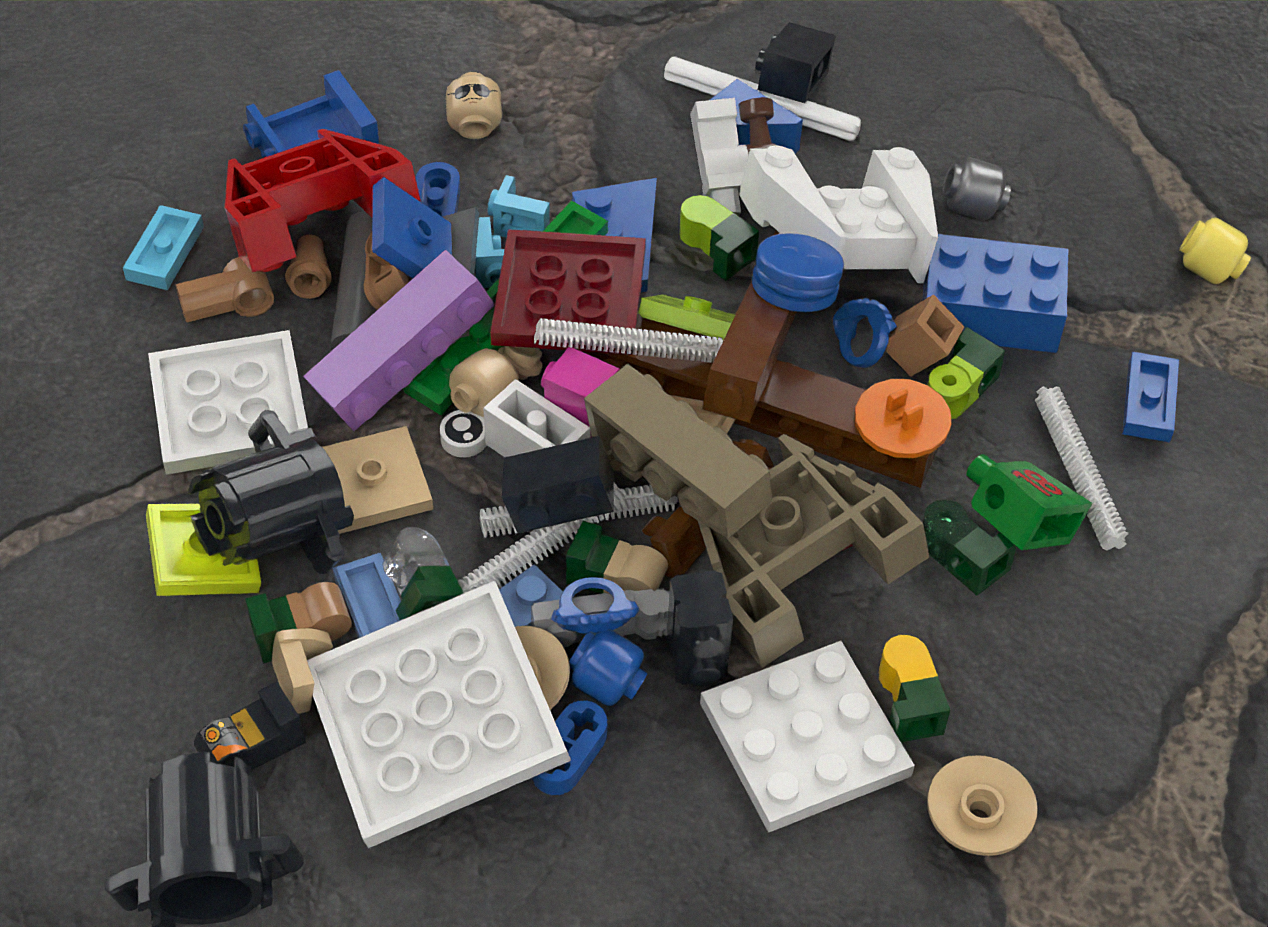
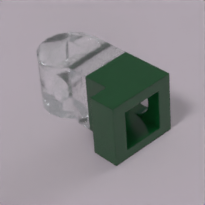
(420, 572)

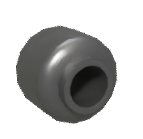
(976, 189)

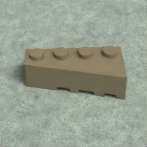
(677, 451)

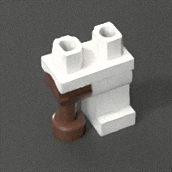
(717, 144)

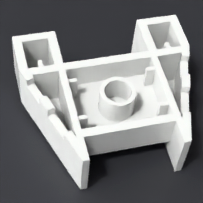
(871, 227)

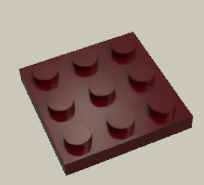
(566, 280)

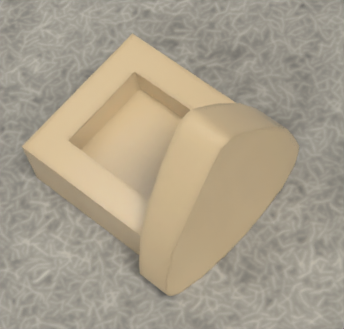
(290, 663)

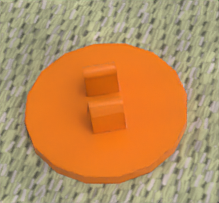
(902, 418)

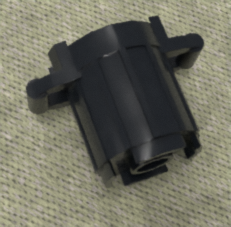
(273, 499)
(203, 847)

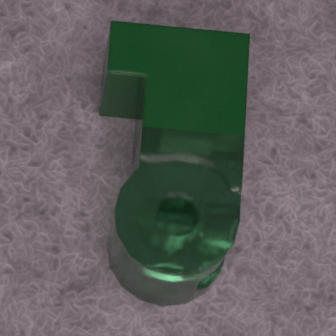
(964, 547)

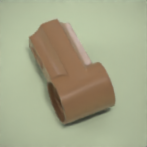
(227, 291)

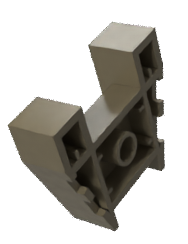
(810, 519)

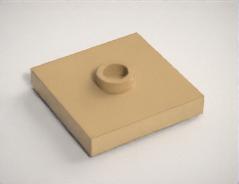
(380, 477)

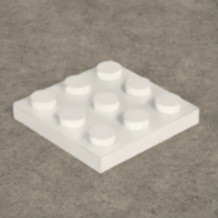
(215, 394)
(806, 735)

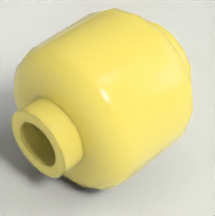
(1215, 251)

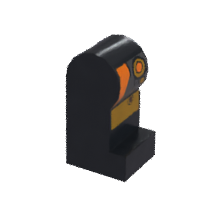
(254, 732)

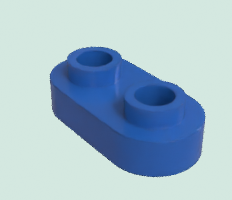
(439, 187)

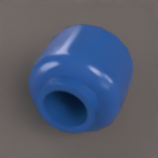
(607, 667)

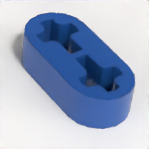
(581, 751)

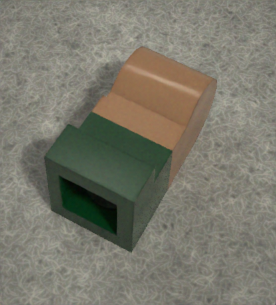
(315, 608)

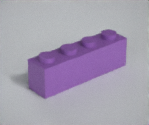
(400, 340)

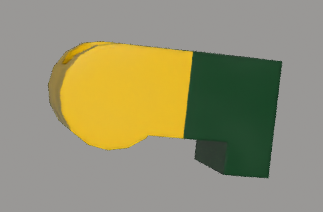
(918, 697)

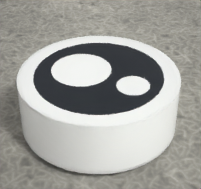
(462, 434)

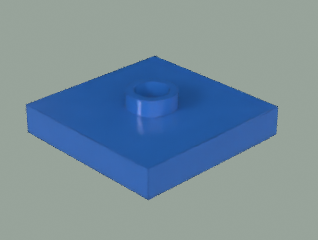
(406, 229)

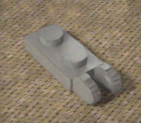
(648, 622)

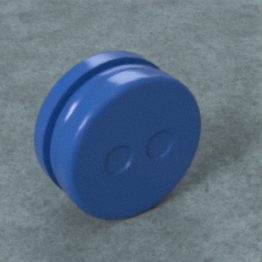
(797, 272)

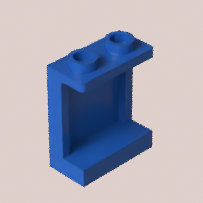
(336, 111)

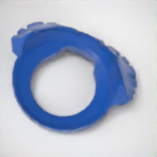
(845, 327)
(574, 619)

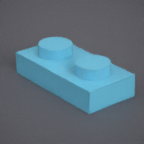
(163, 247)

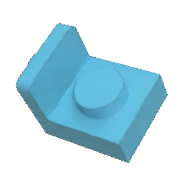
(516, 211)
(488, 254)

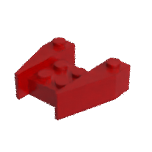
(301, 181)

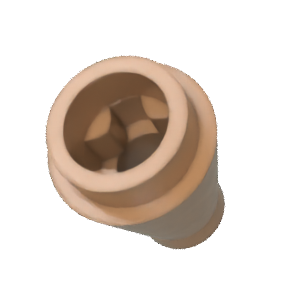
(309, 271)

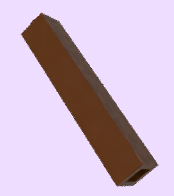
(746, 357)

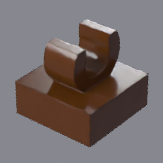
(677, 540)

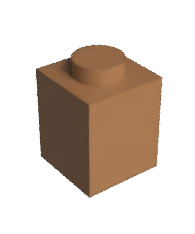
(923, 335)

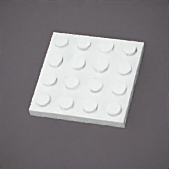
(434, 714)

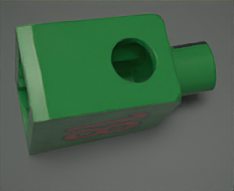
(1026, 503)

